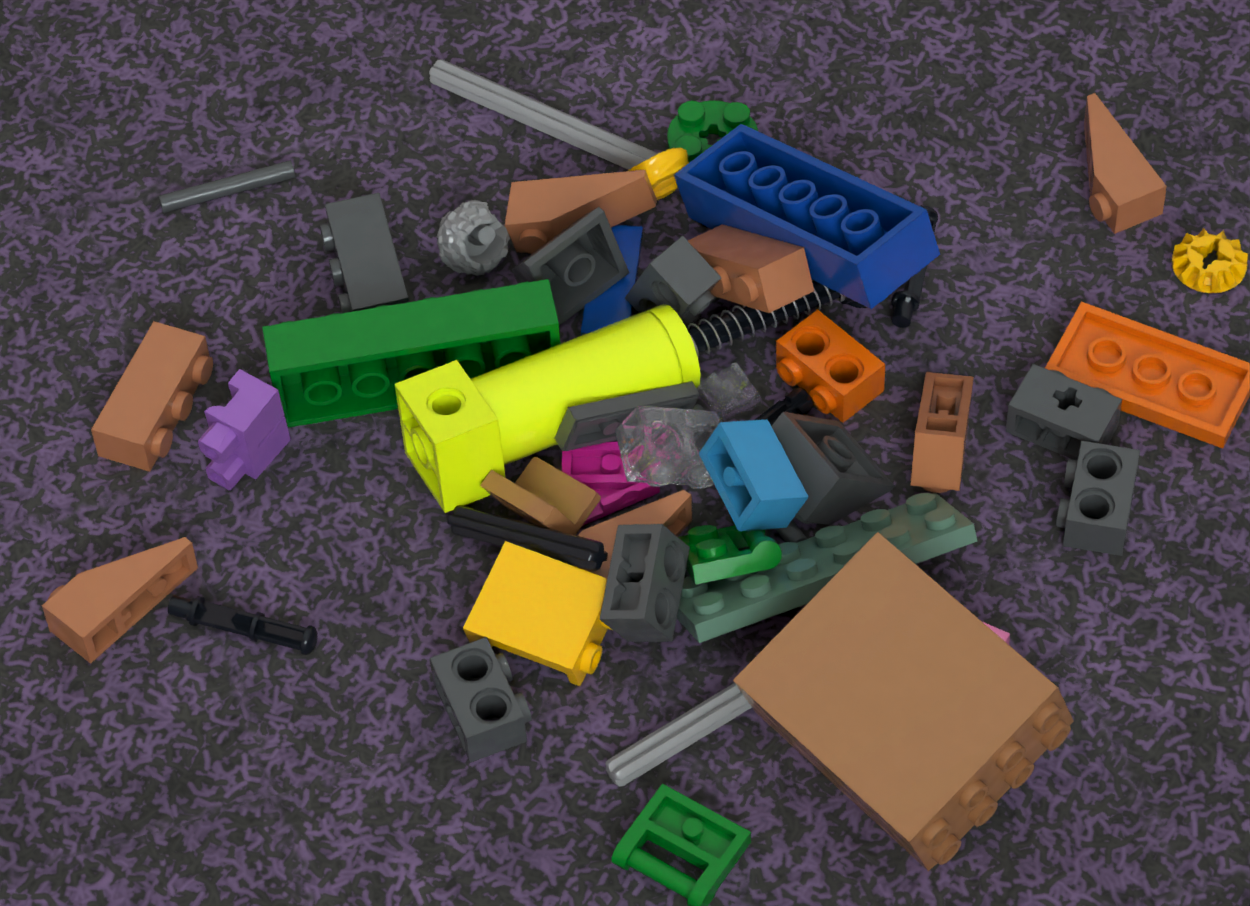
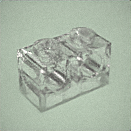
(664, 445)

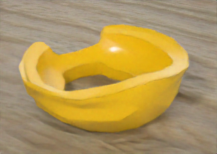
(662, 169)

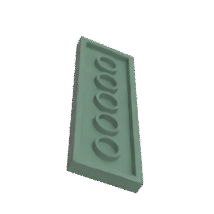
(919, 529)

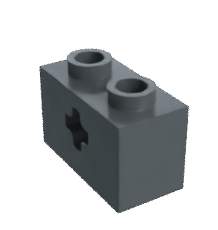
(1061, 412)

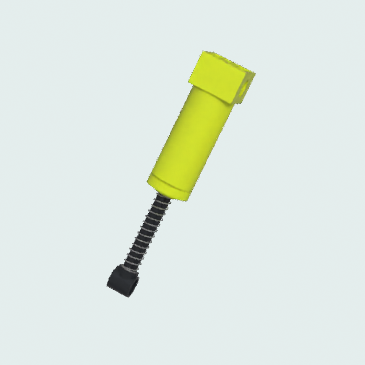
(467, 426)

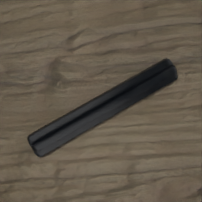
(548, 542)

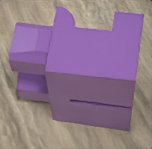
(244, 432)

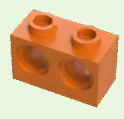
(829, 366)

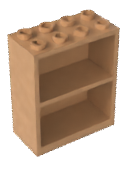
(906, 701)

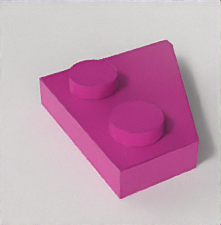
(603, 471)

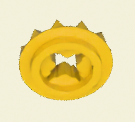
(1221, 273)

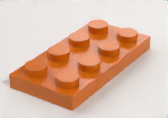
(1155, 373)

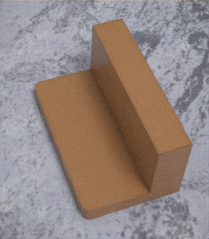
(544, 496)

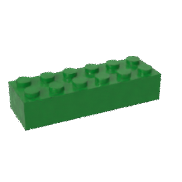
(353, 359)

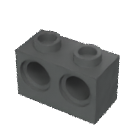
(676, 279)
(1103, 498)
(644, 583)
(474, 701)

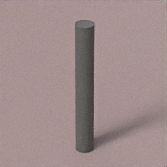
(226, 186)

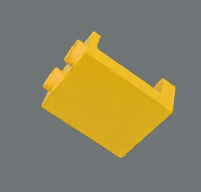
(541, 611)

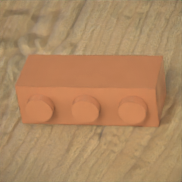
(754, 268)
(152, 396)

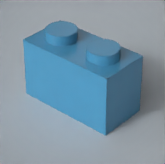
(753, 475)

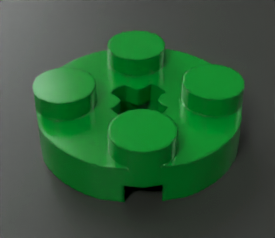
(705, 118)

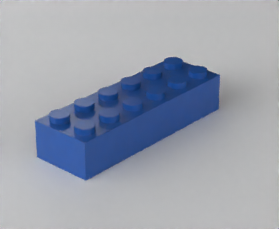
(851, 230)

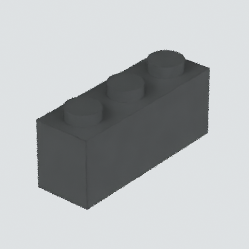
(364, 254)

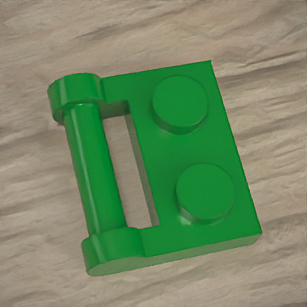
(716, 554)
(689, 833)

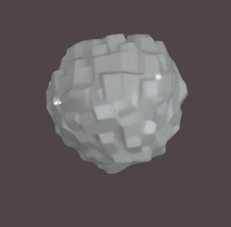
(472, 239)

